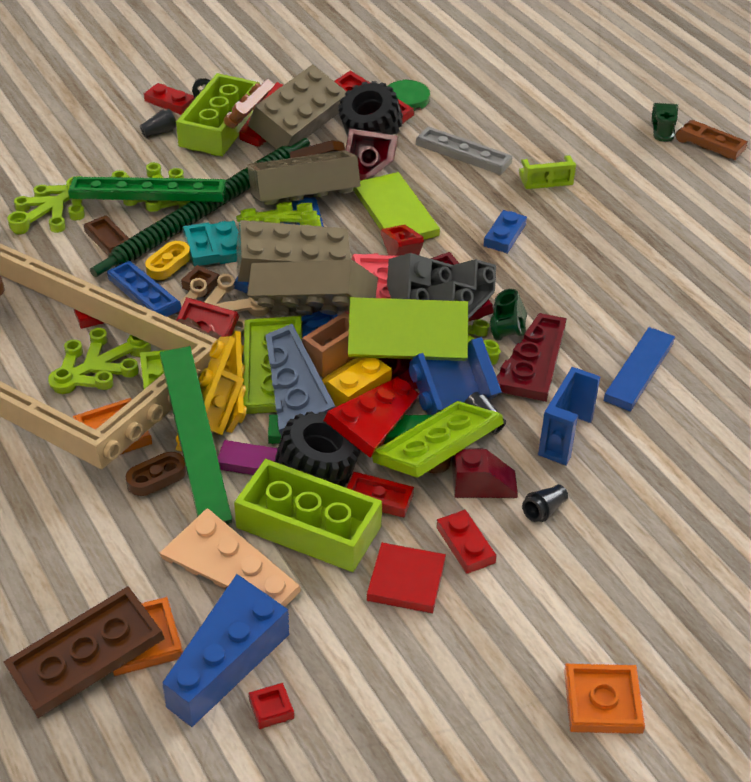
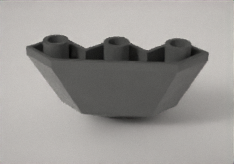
(428, 279)

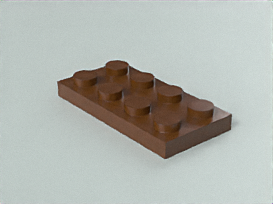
(83, 651)

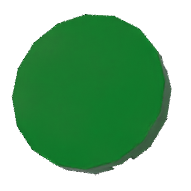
(411, 93)

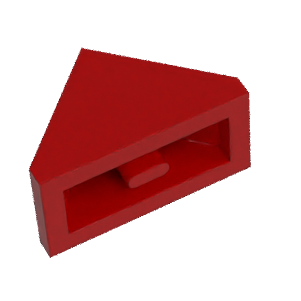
(402, 240)

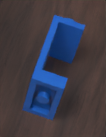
(452, 381)
(571, 402)

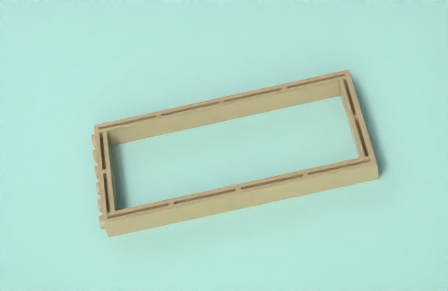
(137, 416)

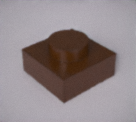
(199, 272)

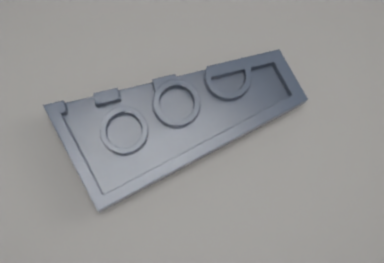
(294, 377)

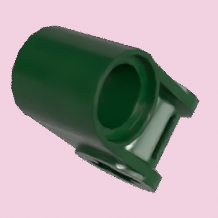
(664, 121)
(508, 315)

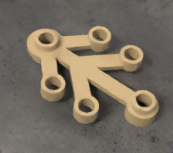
(217, 295)

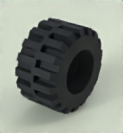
(367, 99)
(317, 449)

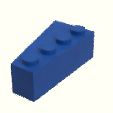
(225, 649)

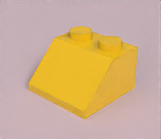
(356, 378)

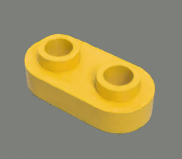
(167, 260)

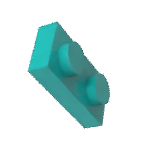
(226, 236)
(202, 244)

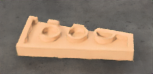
(220, 553)

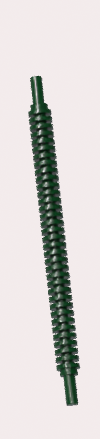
(184, 216)

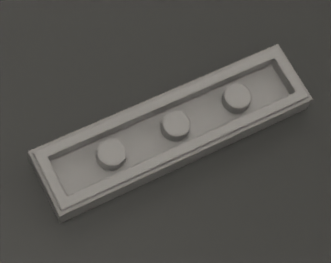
(464, 150)

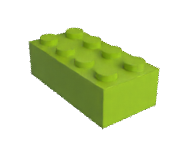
(203, 123)
(308, 514)

